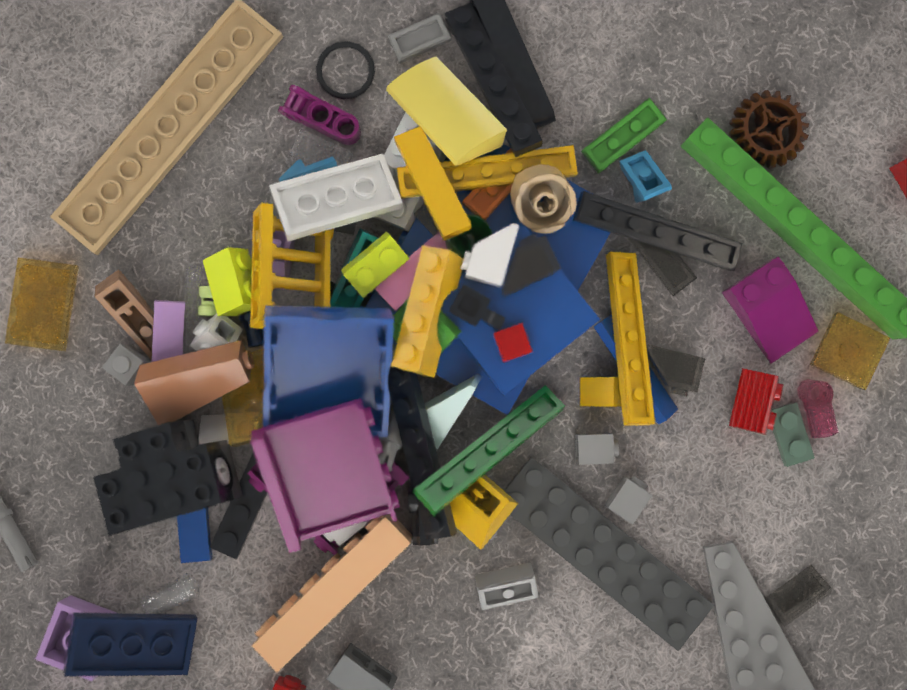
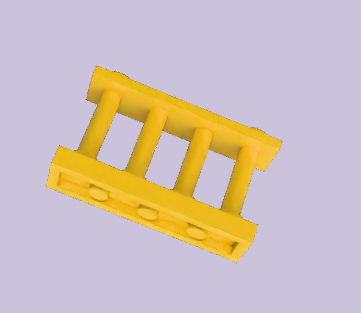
(265, 252)

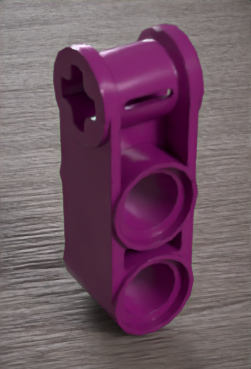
(303, 107)

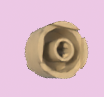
(558, 198)

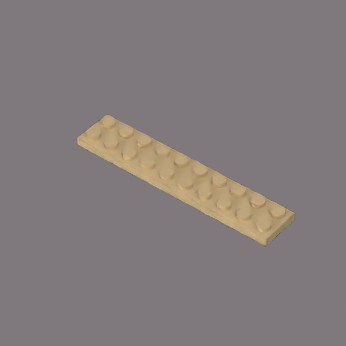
(167, 126)

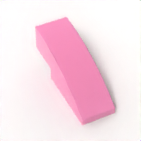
(397, 286)

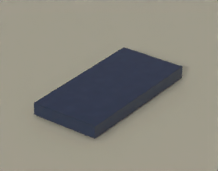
(129, 644)

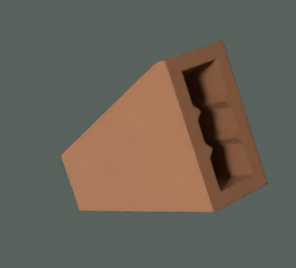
(192, 380)

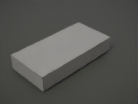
(419, 38)

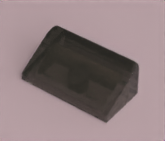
(798, 595)

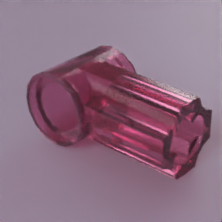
(819, 411)

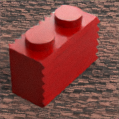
(755, 401)

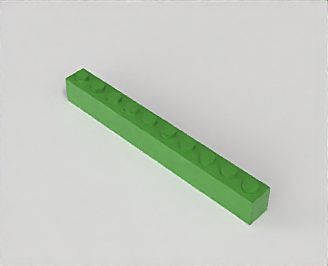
(799, 228)

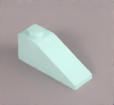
(446, 408)

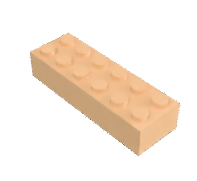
(327, 595)

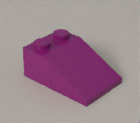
(772, 309)

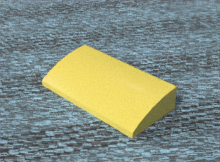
(447, 111)

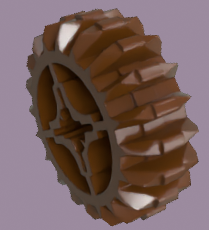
(764, 117)

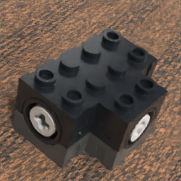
(165, 477)

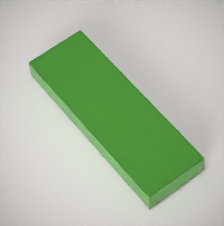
(624, 135)

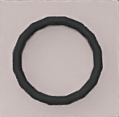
(326, 52)

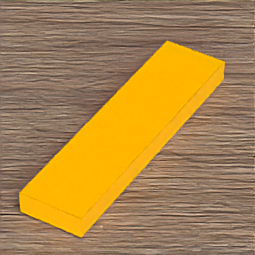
(432, 183)

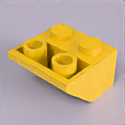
(481, 510)

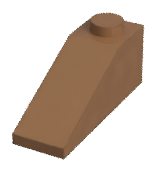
(127, 308)

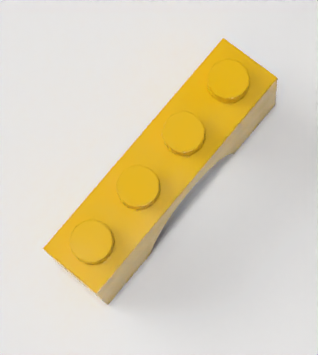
(418, 341)

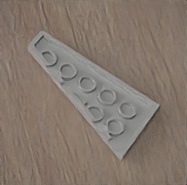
(750, 636)

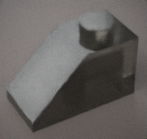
(530, 264)
(676, 369)

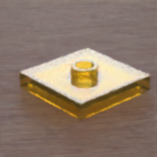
(850, 351)

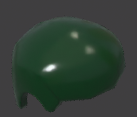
(465, 241)

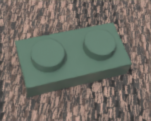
(791, 435)

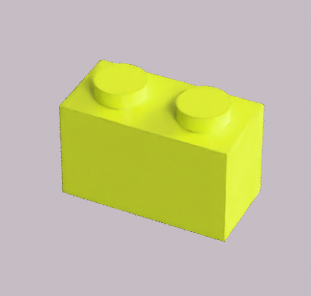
(374, 264)
(230, 280)

